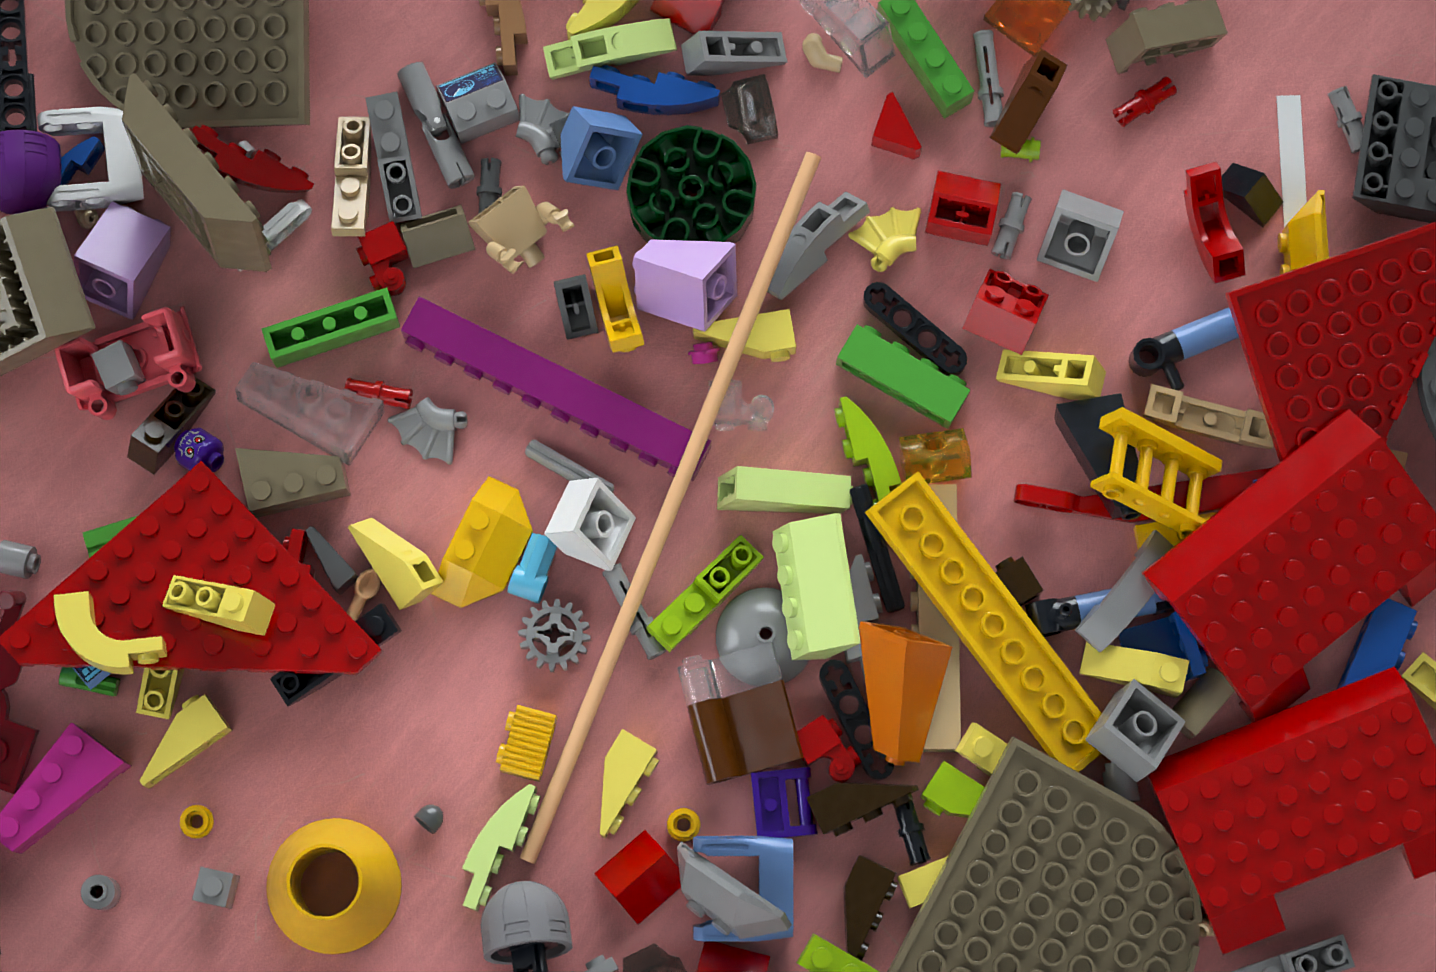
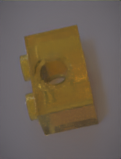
(936, 455)

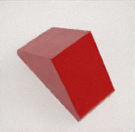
(894, 131)

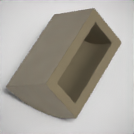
(437, 236)
(1203, 701)

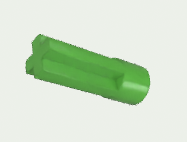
(71, 679)

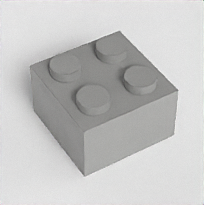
(1135, 730)

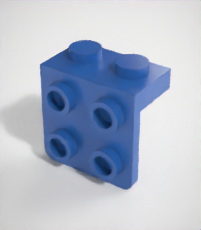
(1168, 637)

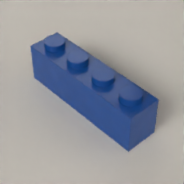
(1380, 641)

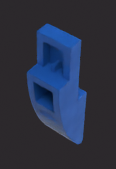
(667, 96)

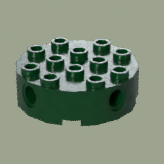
(696, 162)

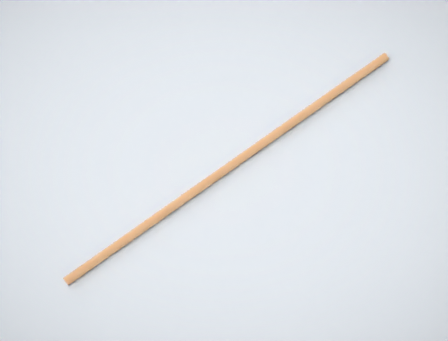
(670, 509)

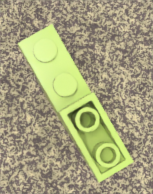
(610, 46)
(503, 831)

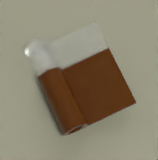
(739, 712)

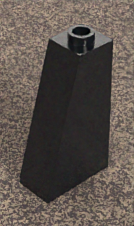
(1094, 447)

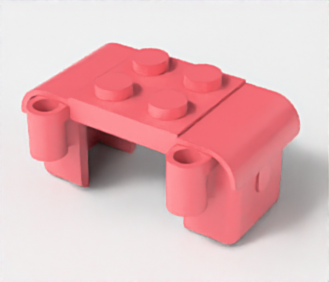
(161, 346)

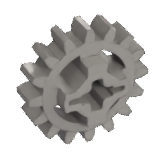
(538, 633)

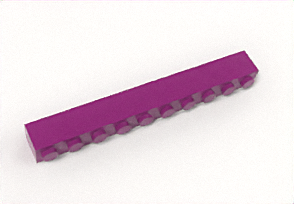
(548, 386)

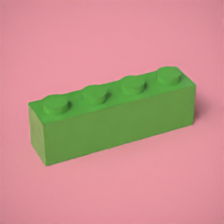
(927, 55)
(330, 327)
(902, 375)

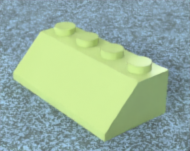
(816, 587)

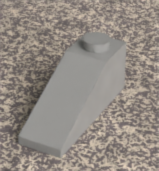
(732, 51)

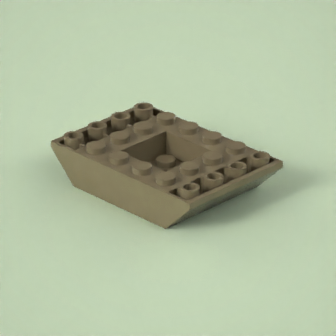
(192, 183)
(38, 289)

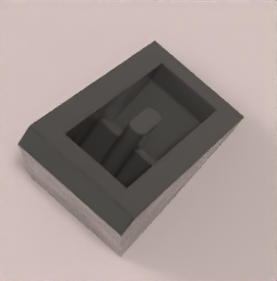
(575, 306)

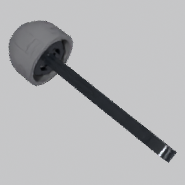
(525, 927)

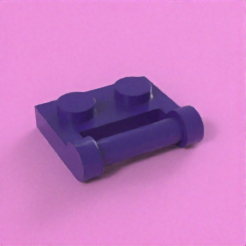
(772, 803)

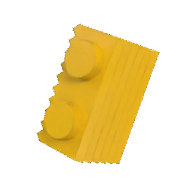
(527, 743)

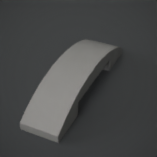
(1125, 598)

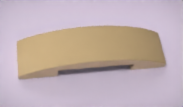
(1207, 418)

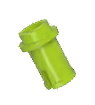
(1029, 150)

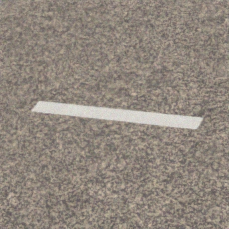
(1291, 155)

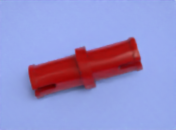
(1144, 101)
(389, 394)

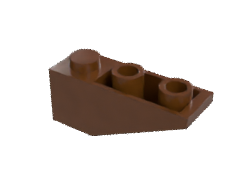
(1028, 100)

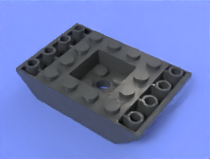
(1398, 150)

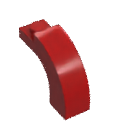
(1210, 225)

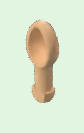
(365, 588)

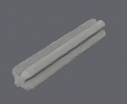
(560, 464)

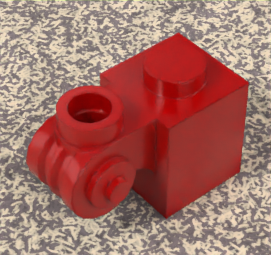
(381, 250)
(822, 740)

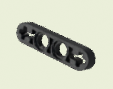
(911, 332)
(852, 721)

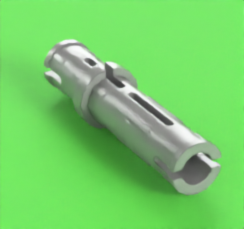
(985, 44)
(620, 584)

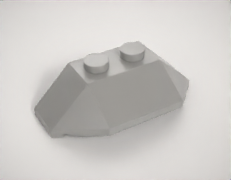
(726, 899)

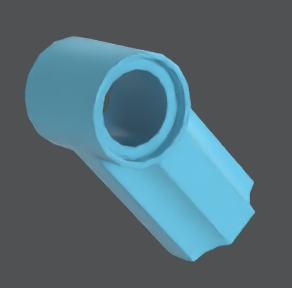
(531, 576)

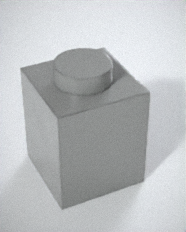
(119, 368)
(216, 887)

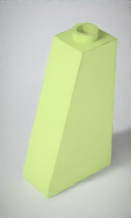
(783, 491)

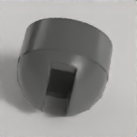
(430, 818)

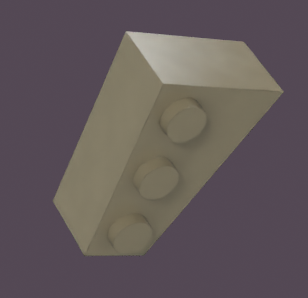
(1165, 32)
(289, 480)

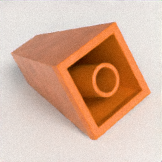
(902, 687)

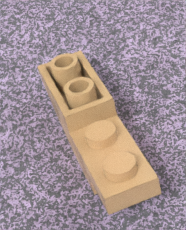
(352, 176)

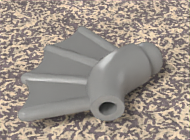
(535, 127)
(430, 429)

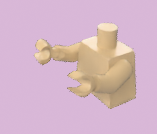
(514, 225)

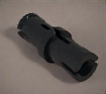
(912, 833)

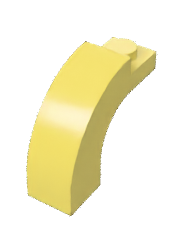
(78, 626)

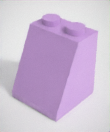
(121, 259)
(685, 280)

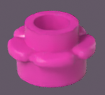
(704, 353)

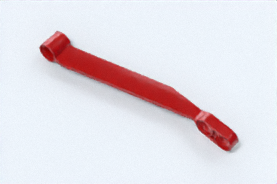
(1215, 494)

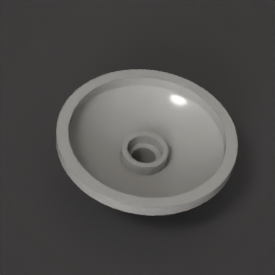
(746, 617)

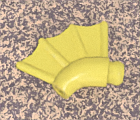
(888, 236)

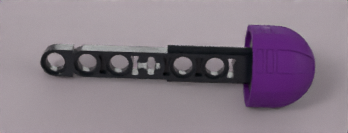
(27, 157)

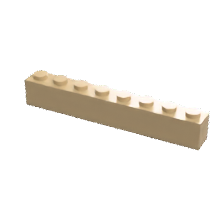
(945, 726)

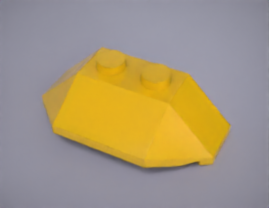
(1305, 235)
(485, 545)

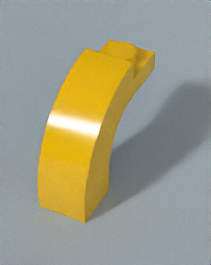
(614, 299)

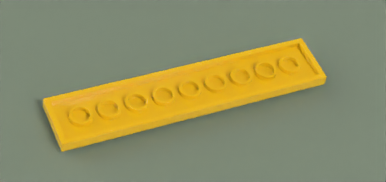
(988, 620)

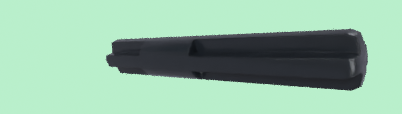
(877, 550)

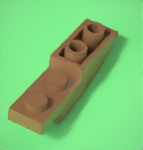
(511, 25)

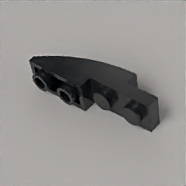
(296, 686)

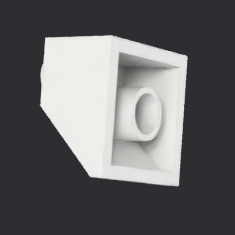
(590, 523)

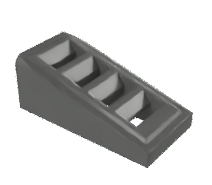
(337, 570)

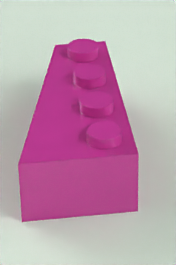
(58, 787)

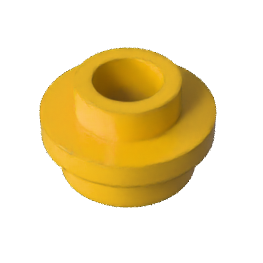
(683, 813)
(186, 821)

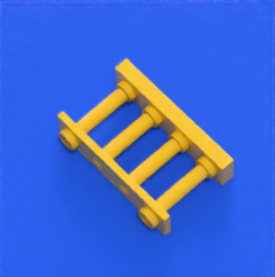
(1173, 453)

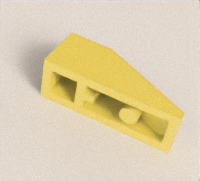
(769, 338)
(1053, 373)
(1121, 665)
(189, 734)

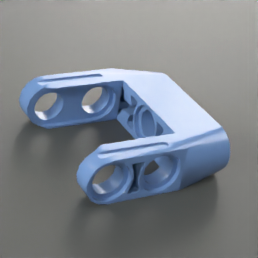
(774, 877)

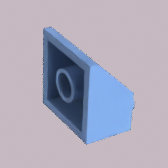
(597, 147)

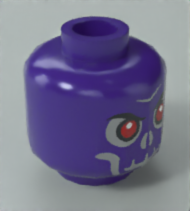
(198, 446)

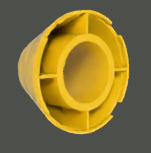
(376, 896)

